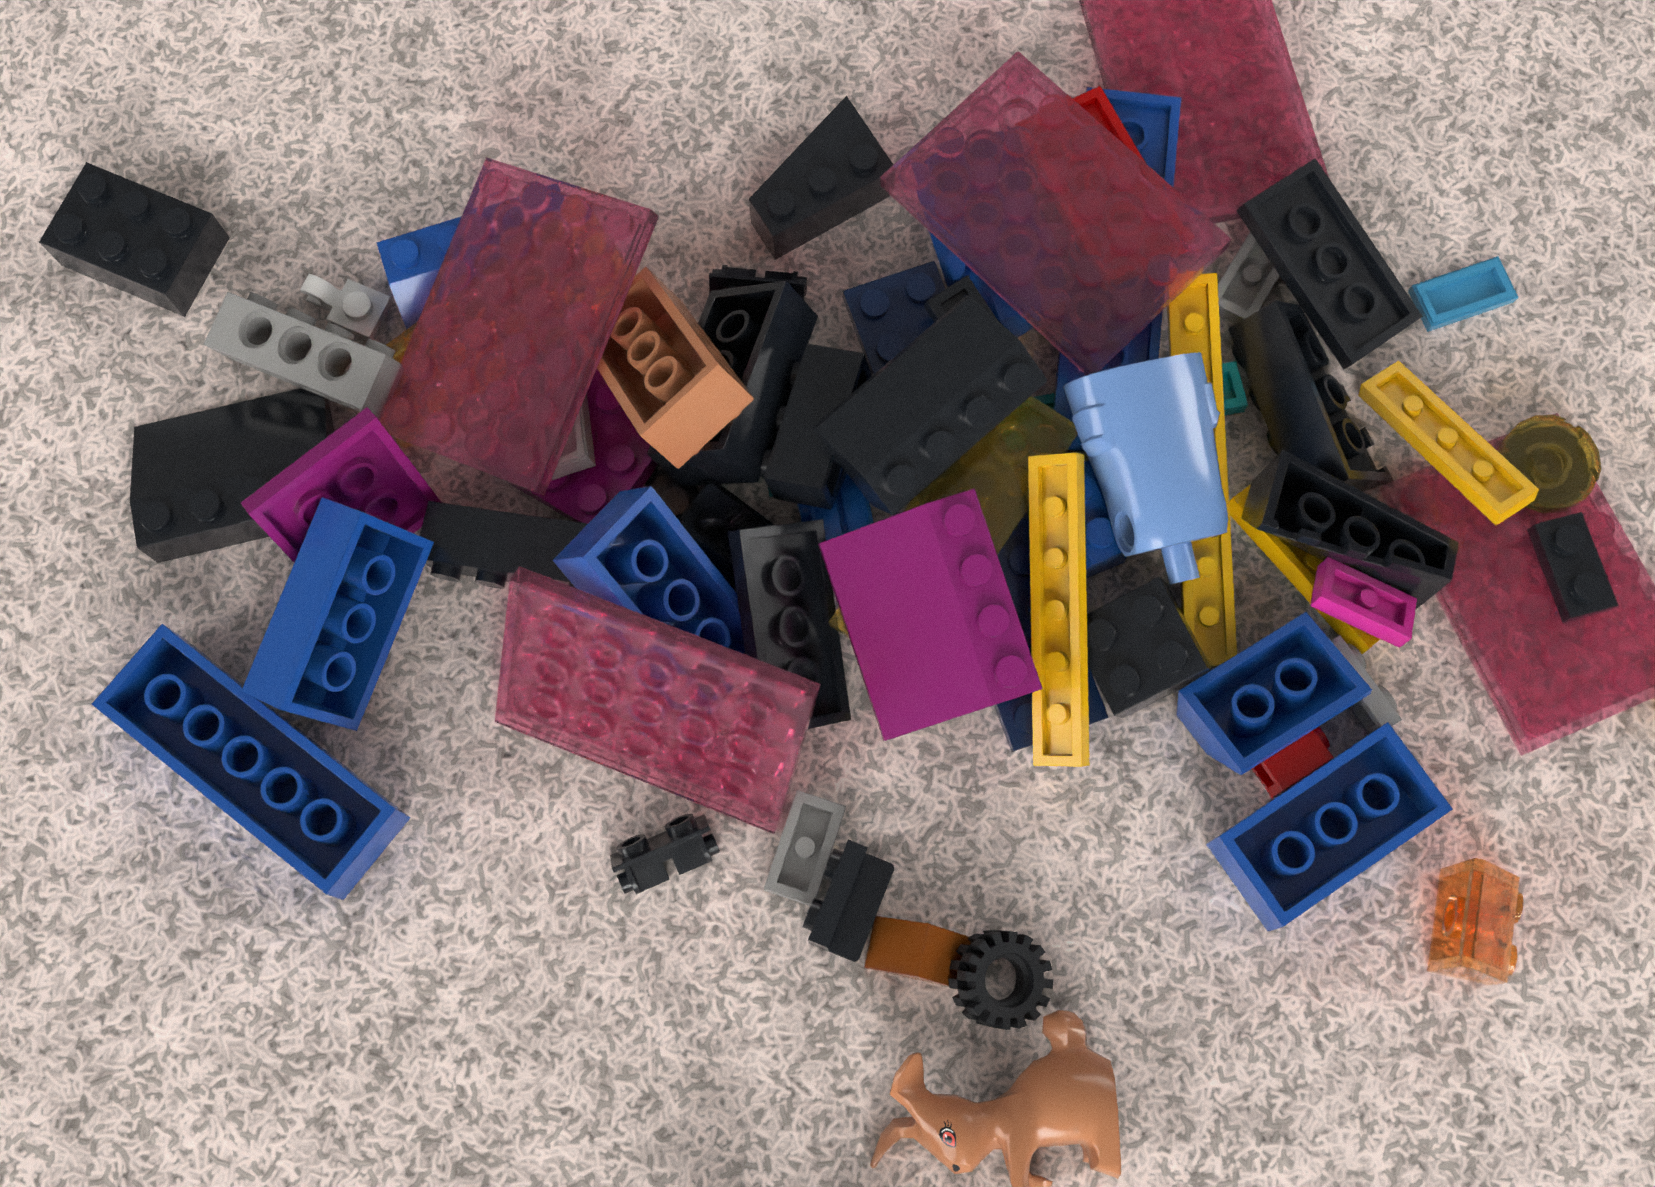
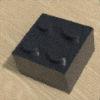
(1142, 648)

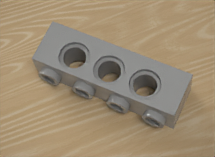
(243, 334)

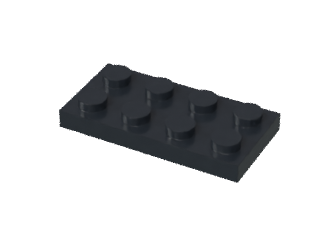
(1329, 263)
(788, 609)

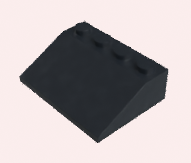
(203, 464)

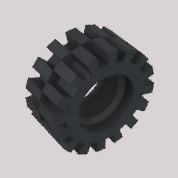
(1029, 979)

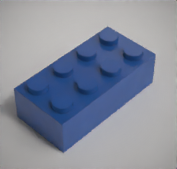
(652, 565)
(337, 616)
(1329, 827)

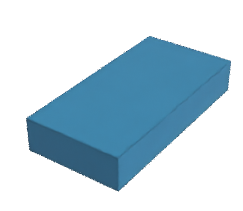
(1463, 293)

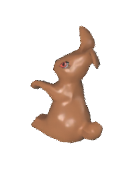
(1052, 1103)

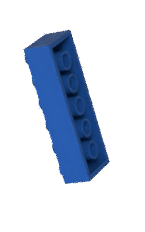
(251, 762)

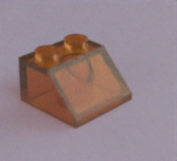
(1475, 922)

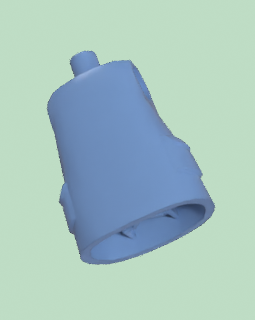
(1154, 455)

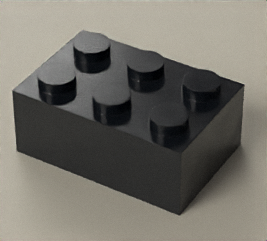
(135, 239)

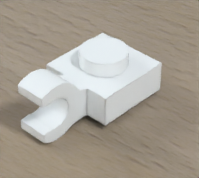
(352, 308)

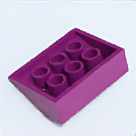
(929, 615)

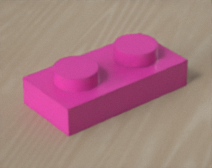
(1363, 602)

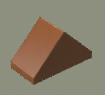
(914, 950)

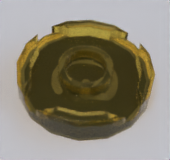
(1555, 459)

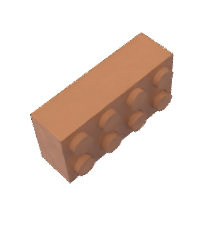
(669, 372)

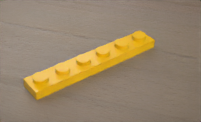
(1059, 609)

